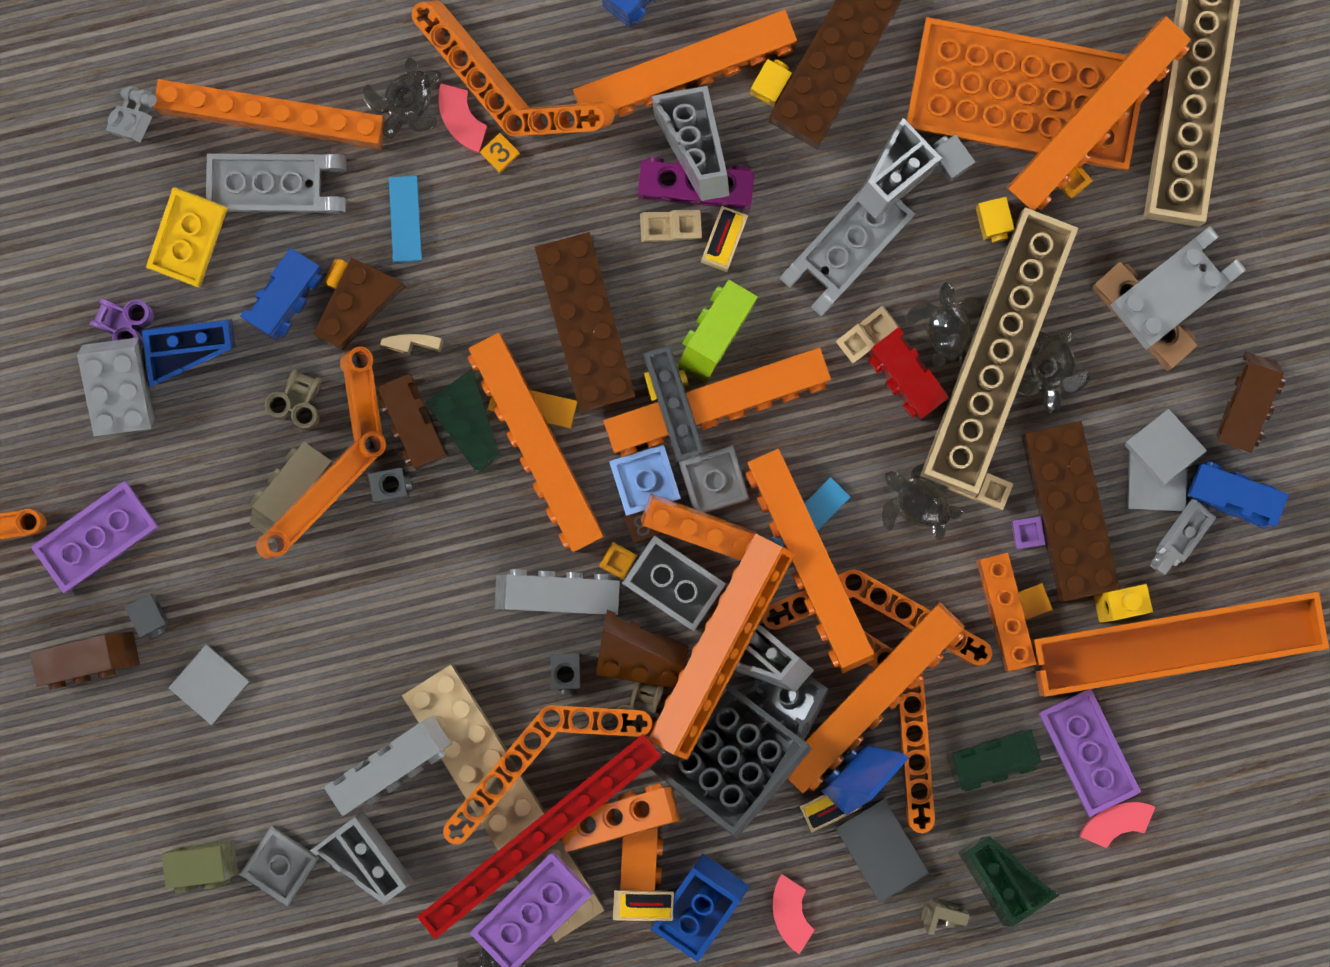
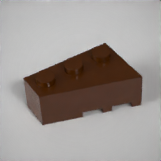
(355, 303)
(1251, 403)
(411, 422)
(638, 654)
(83, 659)

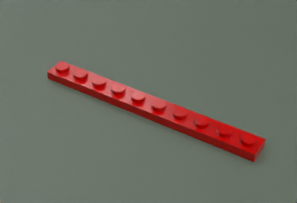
(539, 836)

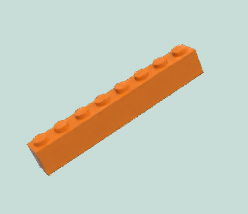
(692, 65)
(1099, 113)
(269, 114)
(723, 399)
(536, 442)
(810, 562)
(720, 646)
(876, 693)

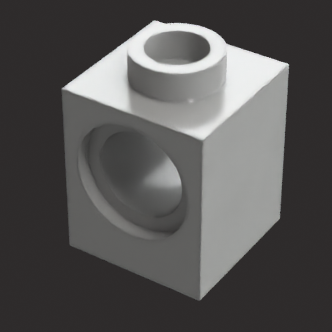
(954, 157)

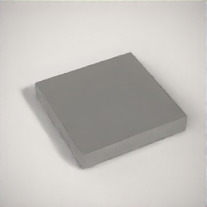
(1165, 447)
(714, 480)
(1148, 494)
(209, 684)
(279, 865)

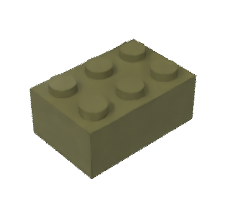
(199, 864)

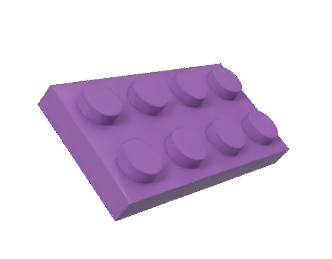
(95, 537)
(1089, 752)
(531, 912)

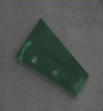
(466, 420)
(994, 760)
(1005, 882)

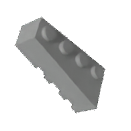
(692, 133)
(556, 593)
(388, 766)

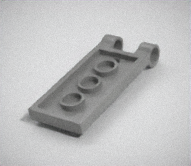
(273, 182)
(847, 249)
(1174, 290)

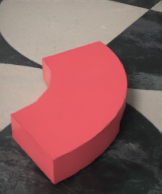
(458, 118)
(1117, 820)
(789, 914)

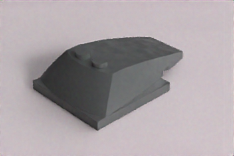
(745, 751)

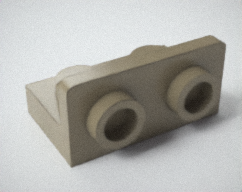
(949, 913)

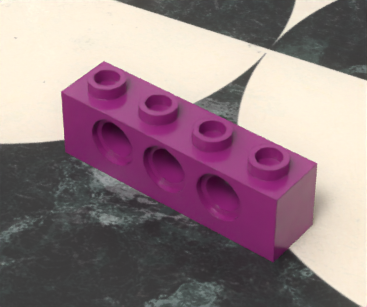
(680, 192)

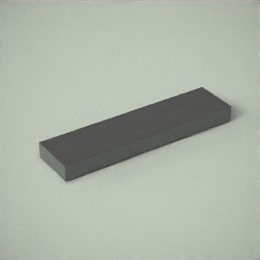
(673, 403)

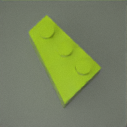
(716, 330)

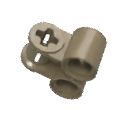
(297, 399)
(643, 703)

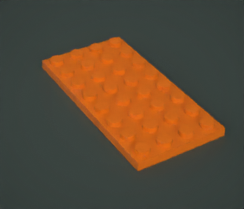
(1010, 89)

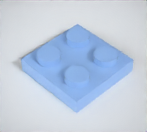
(644, 474)

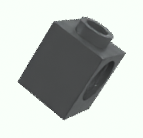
(378, 480)
(147, 616)
(557, 662)

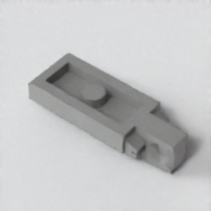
(1182, 537)

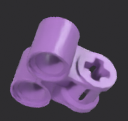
(119, 320)

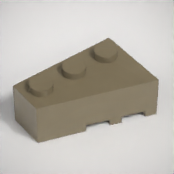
(287, 485)

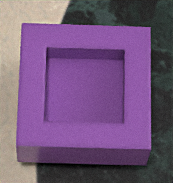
(1028, 532)

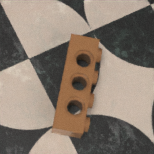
(1165, 353)

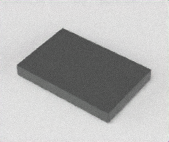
(882, 850)

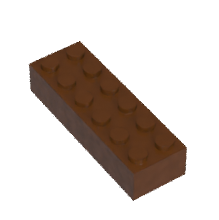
(831, 68)
(585, 323)
(1070, 511)

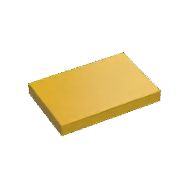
(186, 237)

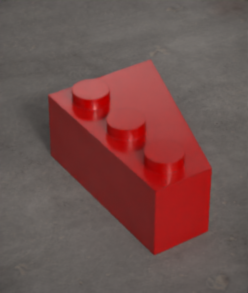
(906, 375)

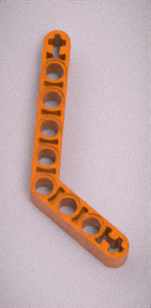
(427, 17)
(887, 608)
(910, 748)
(527, 755)

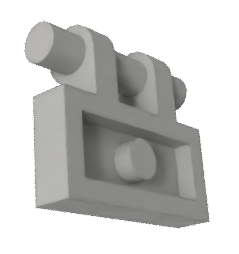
(132, 118)

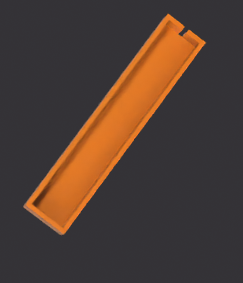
(1180, 644)

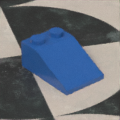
(862, 777)
(701, 907)

